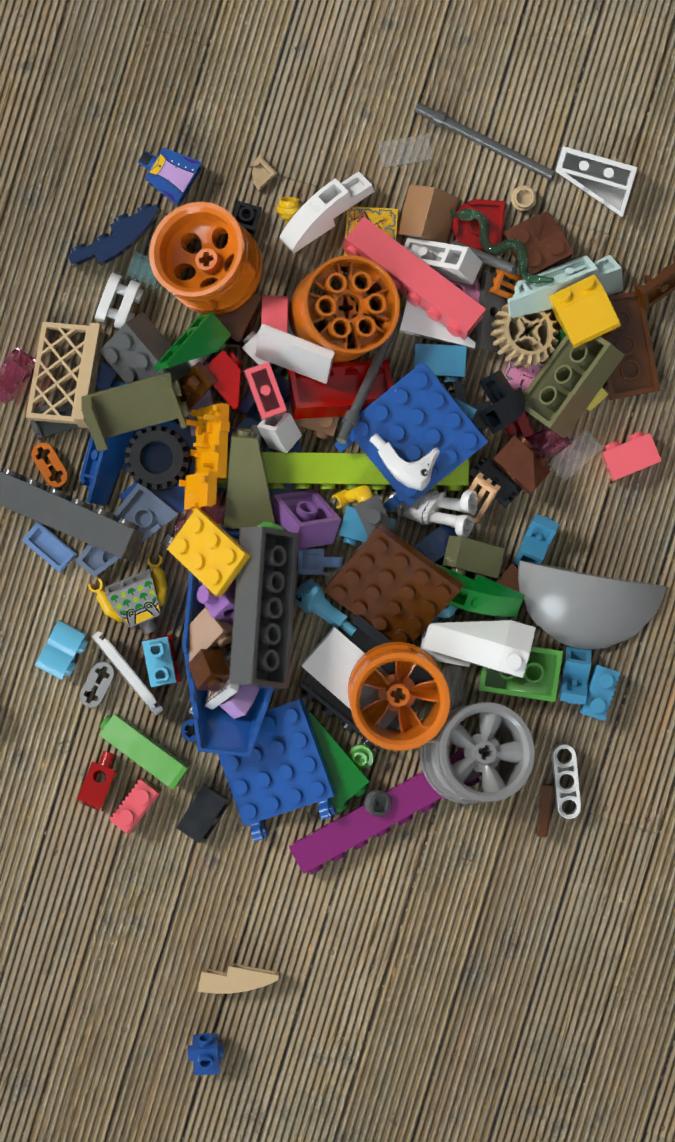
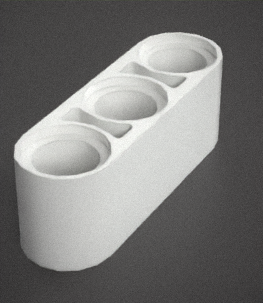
(571, 792)

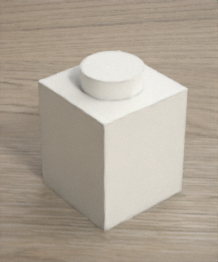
(280, 432)

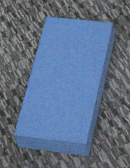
(49, 547)

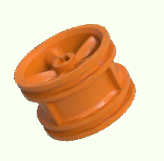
(412, 731)

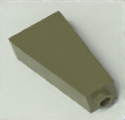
(248, 485)

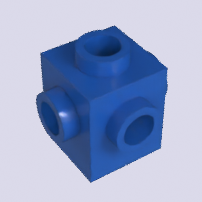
(206, 1054)

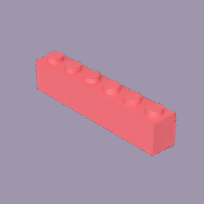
(416, 279)

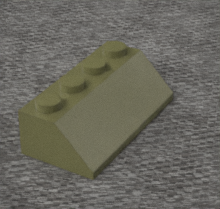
(570, 382)

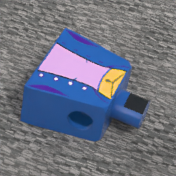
(171, 173)

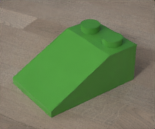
(538, 681)

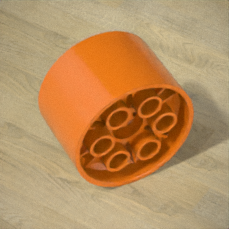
(305, 309)

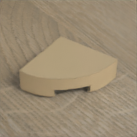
(262, 173)

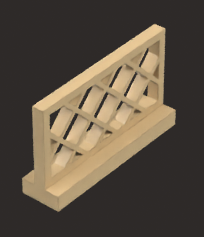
(87, 371)

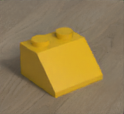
(584, 311)

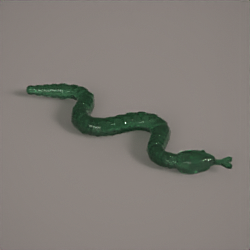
(469, 214)

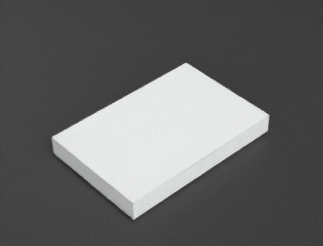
(294, 353)

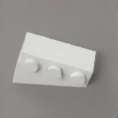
(598, 176)

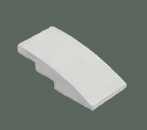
(332, 665)

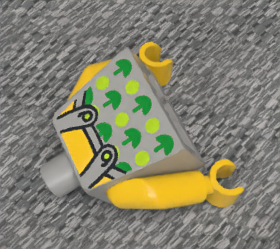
(135, 598)

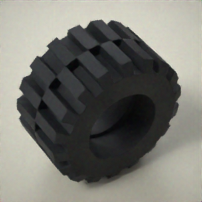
(141, 442)

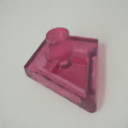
(548, 442)

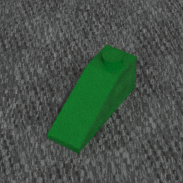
(201, 338)

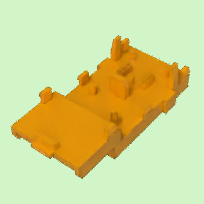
(209, 455)

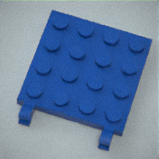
(415, 420)
(281, 771)

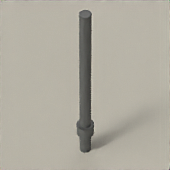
(439, 118)
(352, 417)

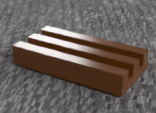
(544, 810)

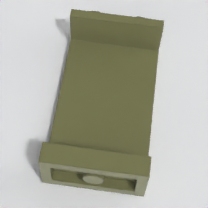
(133, 407)

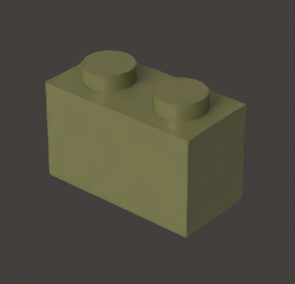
(473, 557)

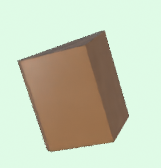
(427, 214)

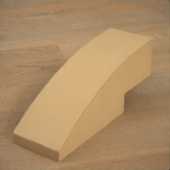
(237, 979)

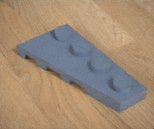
(140, 508)

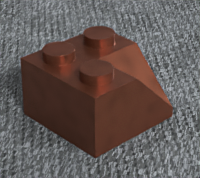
(543, 240)
(521, 465)

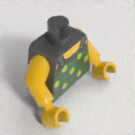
(367, 506)

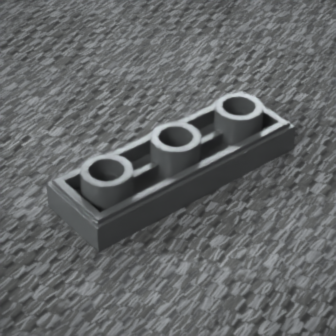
(493, 304)

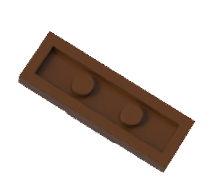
(656, 288)
(195, 385)

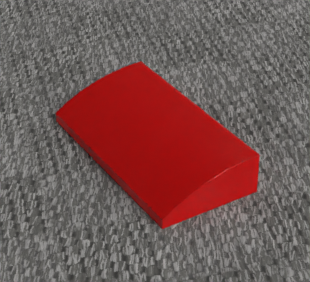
(320, 400)

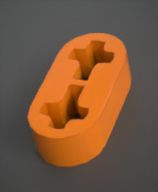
(55, 462)

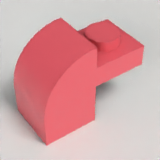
(275, 311)

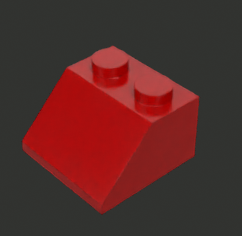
(229, 377)

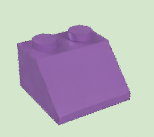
(308, 515)

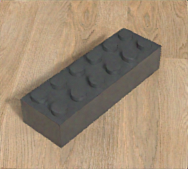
(69, 517)
(264, 609)

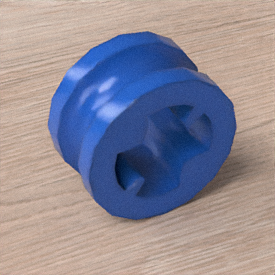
(190, 722)

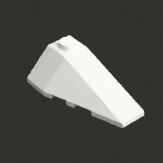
(491, 644)

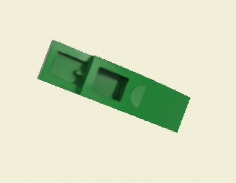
(485, 596)

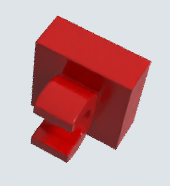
(521, 425)

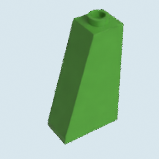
(144, 750)

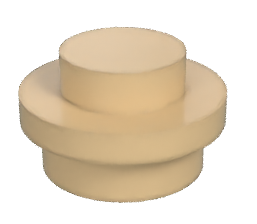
(523, 198)

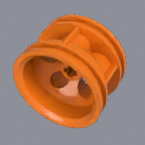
(170, 257)

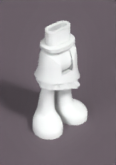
(427, 506)

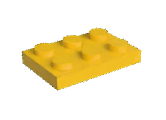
(208, 552)

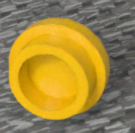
(288, 207)

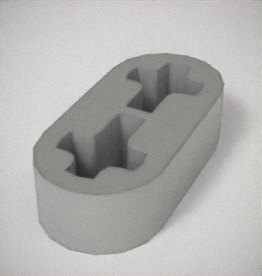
(92, 681)

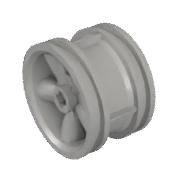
(515, 751)

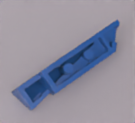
(103, 467)

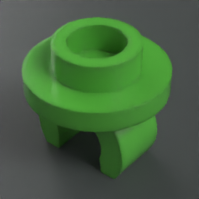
(362, 755)

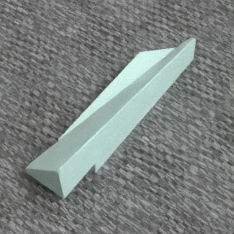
(534, 297)

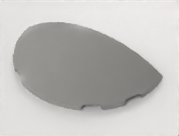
(586, 607)

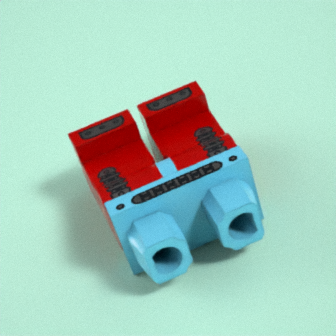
(159, 661)

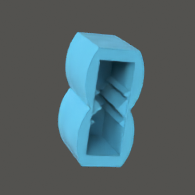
(61, 650)

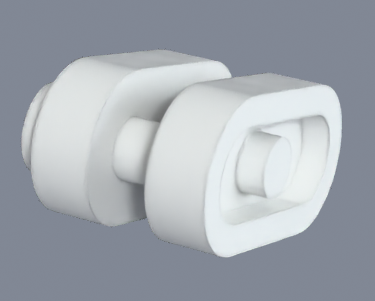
(132, 295)

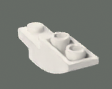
(319, 211)

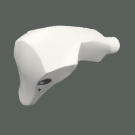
(413, 475)

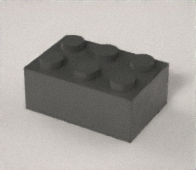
(137, 349)

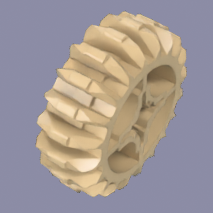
(539, 347)

